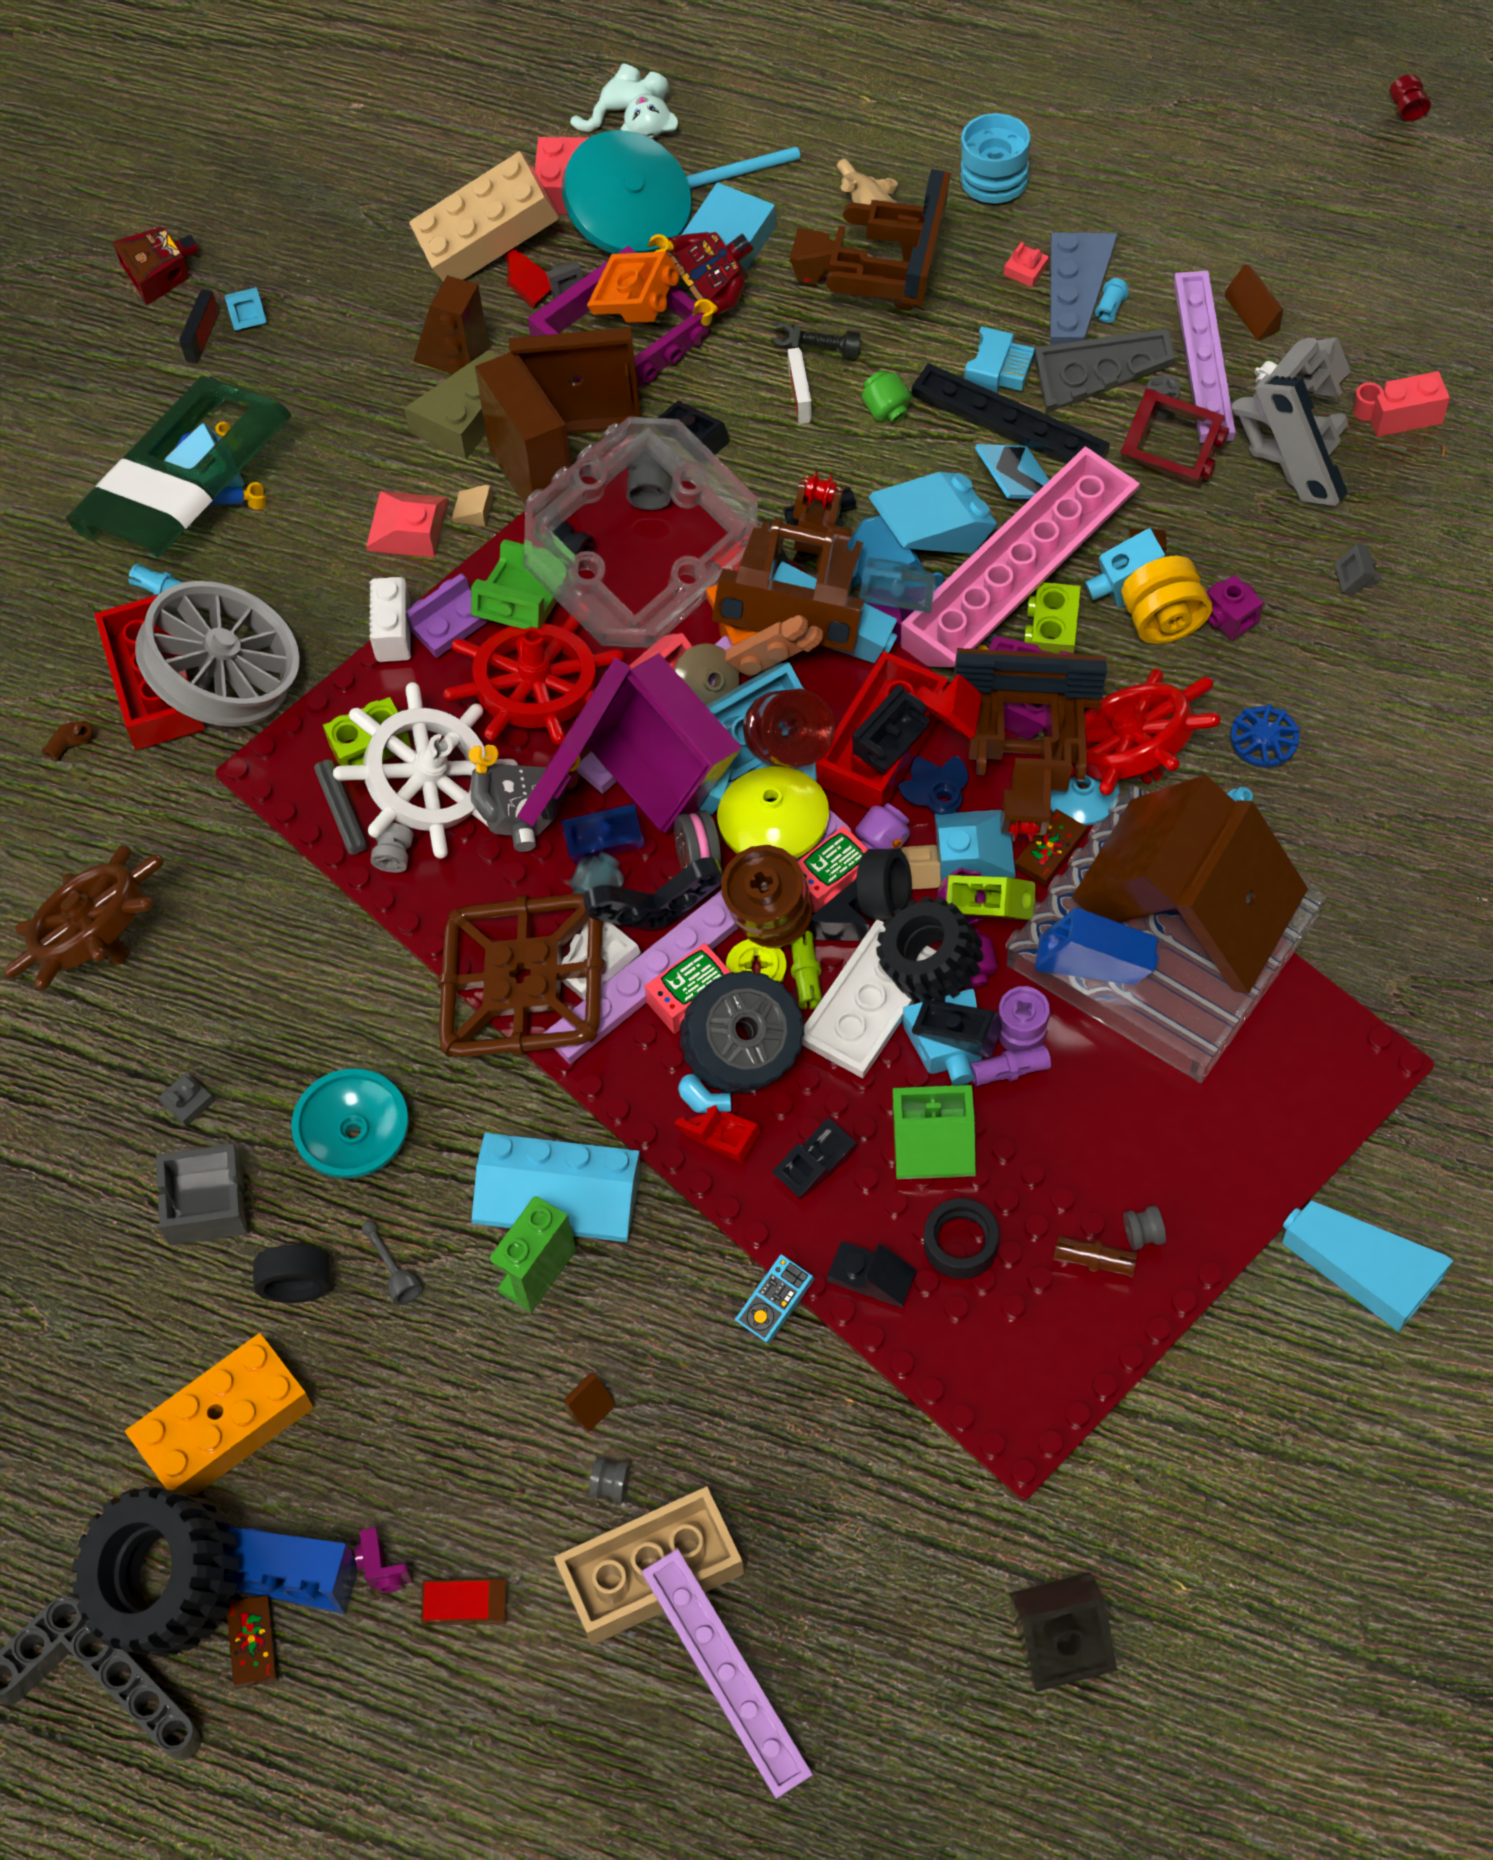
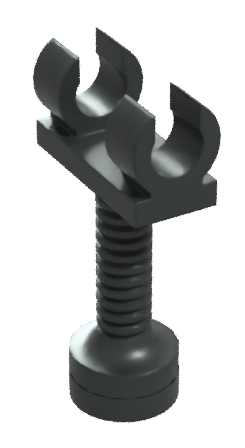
(847, 344)

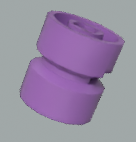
(1023, 1018)

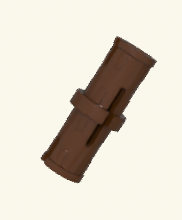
(1095, 1256)

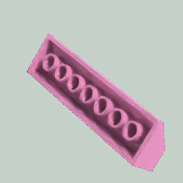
(1017, 559)

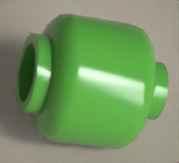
(886, 396)

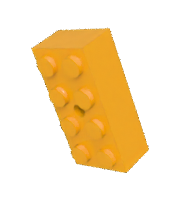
(254, 1403)

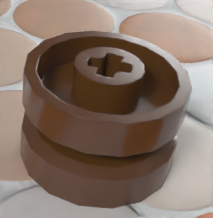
(766, 893)

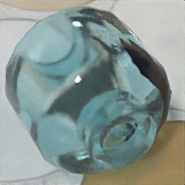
(596, 871)

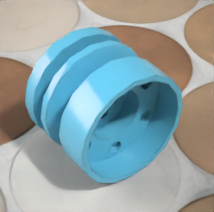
(995, 158)

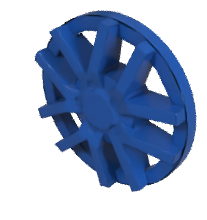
(1264, 736)

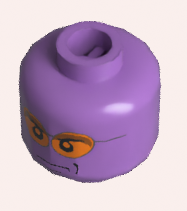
(883, 828)

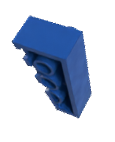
(294, 1569)

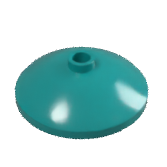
(346, 1103)

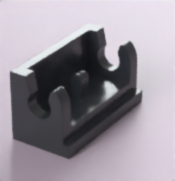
(890, 730)

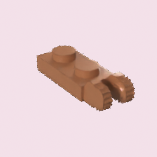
(773, 645)

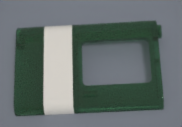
(157, 500)

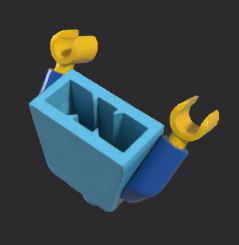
(195, 446)

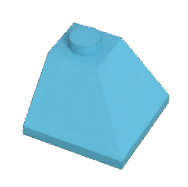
(974, 843)

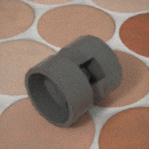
(648, 483)

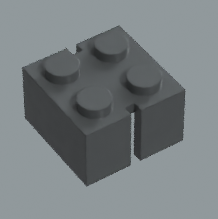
(205, 1194)

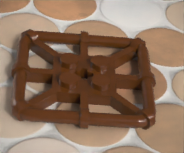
(538, 990)

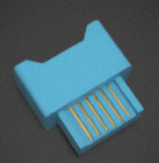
(999, 361)

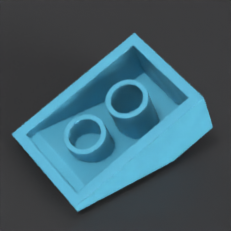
(935, 513)

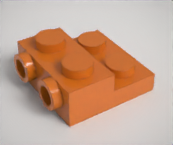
(634, 286)

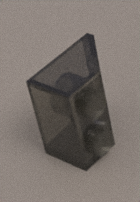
(1063, 1631)

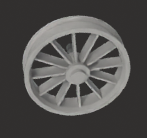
(216, 653)

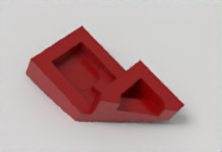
(526, 278)
(721, 1132)

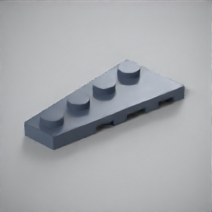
(1076, 281)

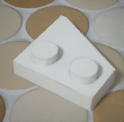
(617, 952)

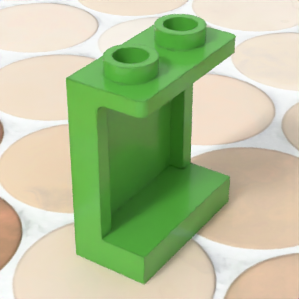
(511, 592)
(534, 1253)

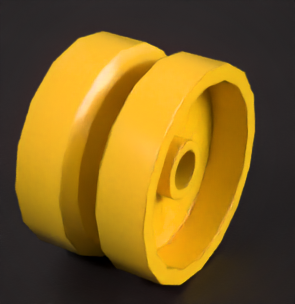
(1166, 599)

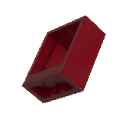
(1140, 428)

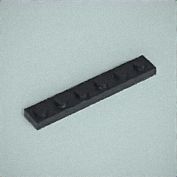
(1004, 415)

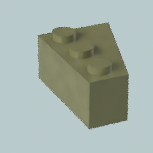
(451, 411)

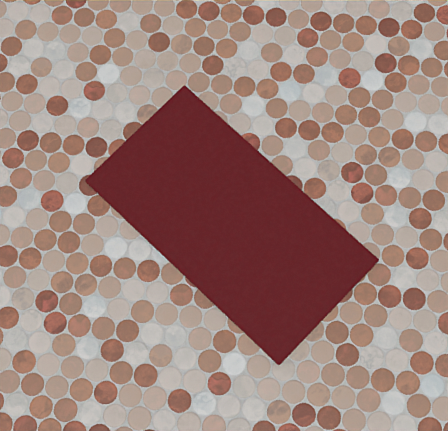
(1034, 1344)

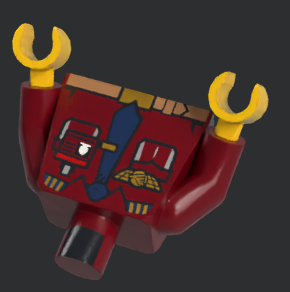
(708, 268)

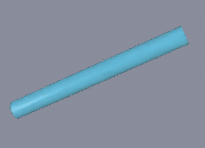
(743, 167)

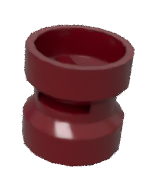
(1410, 97)

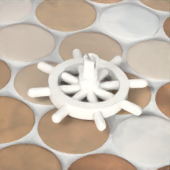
(424, 768)

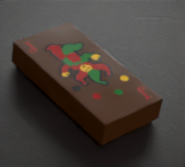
(1050, 851)
(251, 1642)

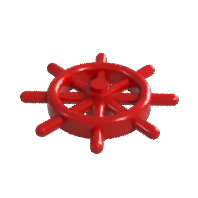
(532, 676)
(1134, 729)

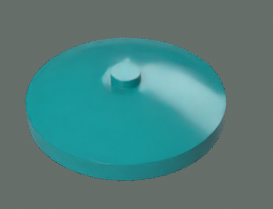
(625, 191)

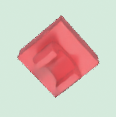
(1026, 265)

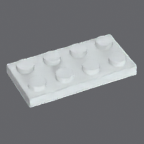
(858, 1010)

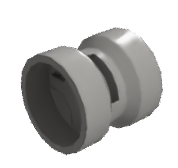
(391, 849)

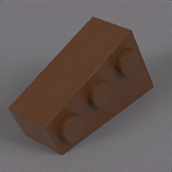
(453, 328)

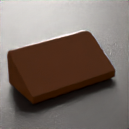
(1254, 303)

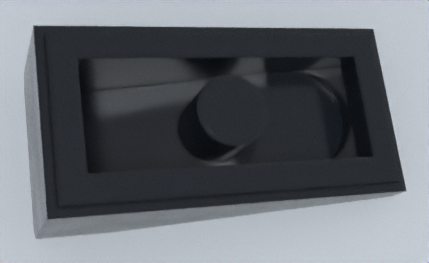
(704, 427)
(958, 1026)

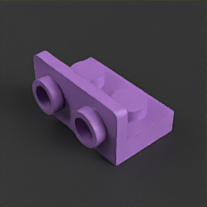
(444, 616)

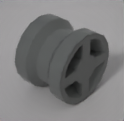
(1167, 386)
(1144, 1227)
(609, 1479)

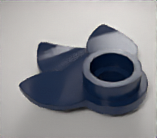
(932, 782)

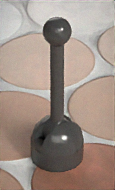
(402, 1285)

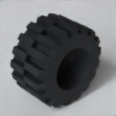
(915, 929)

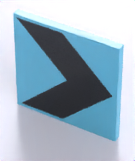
(1013, 469)

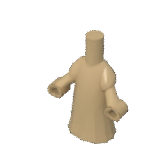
(864, 187)

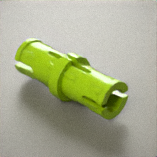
(806, 971)

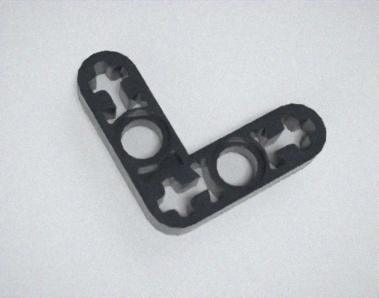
(657, 909)

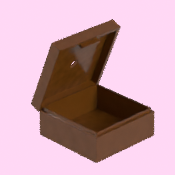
(534, 404)
(1203, 856)

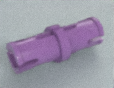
(1010, 1065)

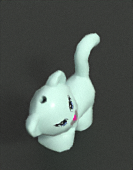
(642, 99)

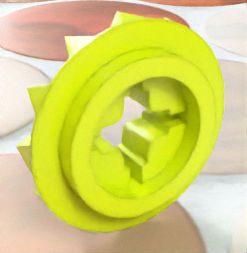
(743, 957)

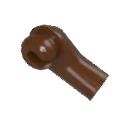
(66, 736)

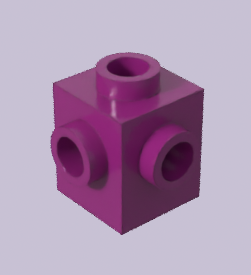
(1234, 607)

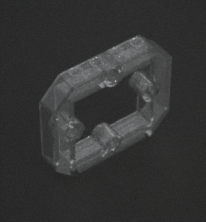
(590, 599)

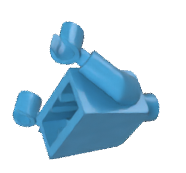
(882, 544)

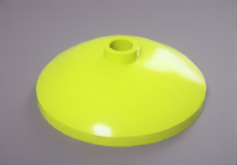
(790, 822)

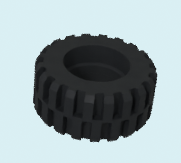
(112, 1565)

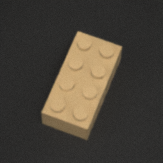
(484, 219)
(606, 1573)

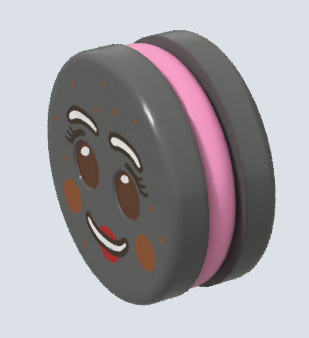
(695, 837)

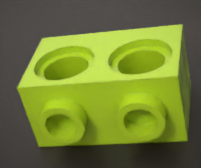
(1054, 623)
(344, 729)

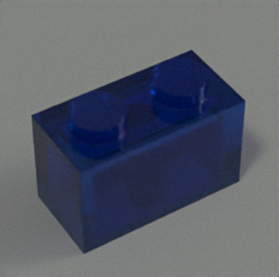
(603, 831)

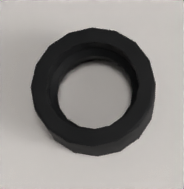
(883, 883)
(961, 1209)
(291, 1274)

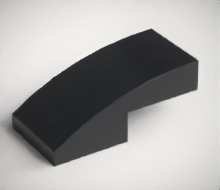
(816, 1159)

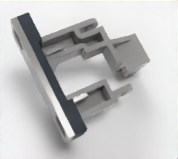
(1301, 439)

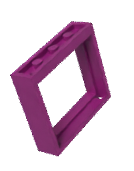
(665, 351)

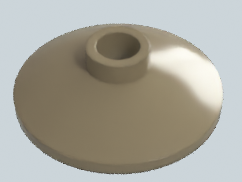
(696, 666)

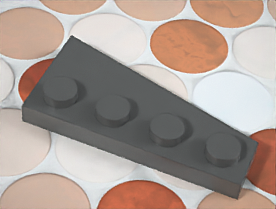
(1091, 366)

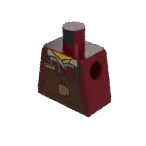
(155, 261)

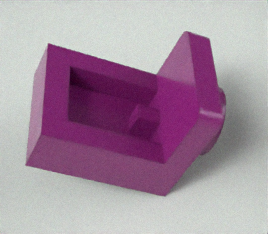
(370, 1558)

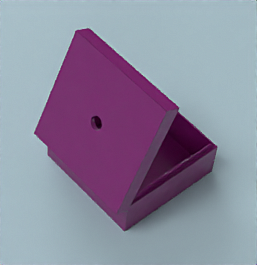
(649, 738)

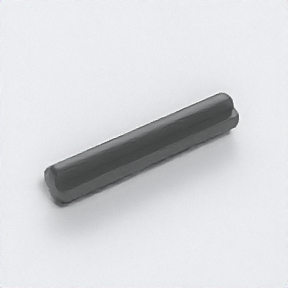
(340, 808)

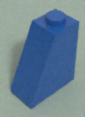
(1096, 949)

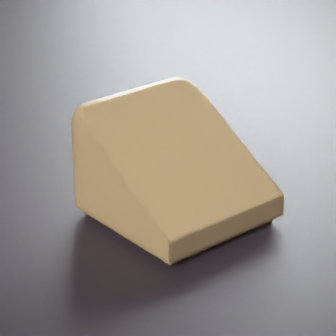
(473, 506)
(923, 865)

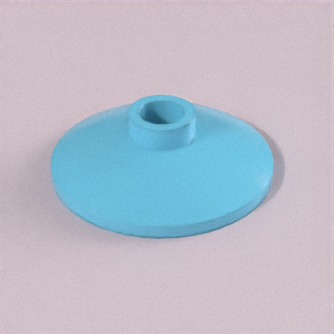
(1083, 804)

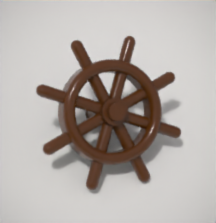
(85, 918)

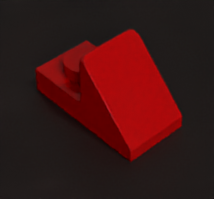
(955, 706)

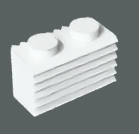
(389, 620)

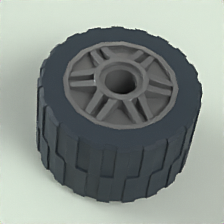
(766, 1015)

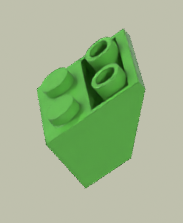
(934, 1132)

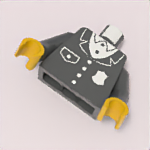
(501, 792)

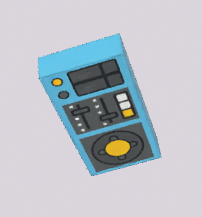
(774, 1299)

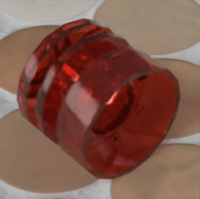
(806, 719)

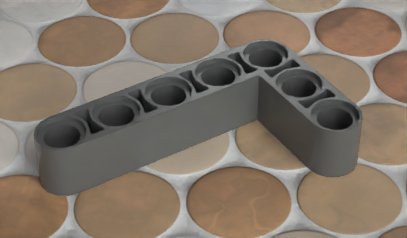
(104, 1667)

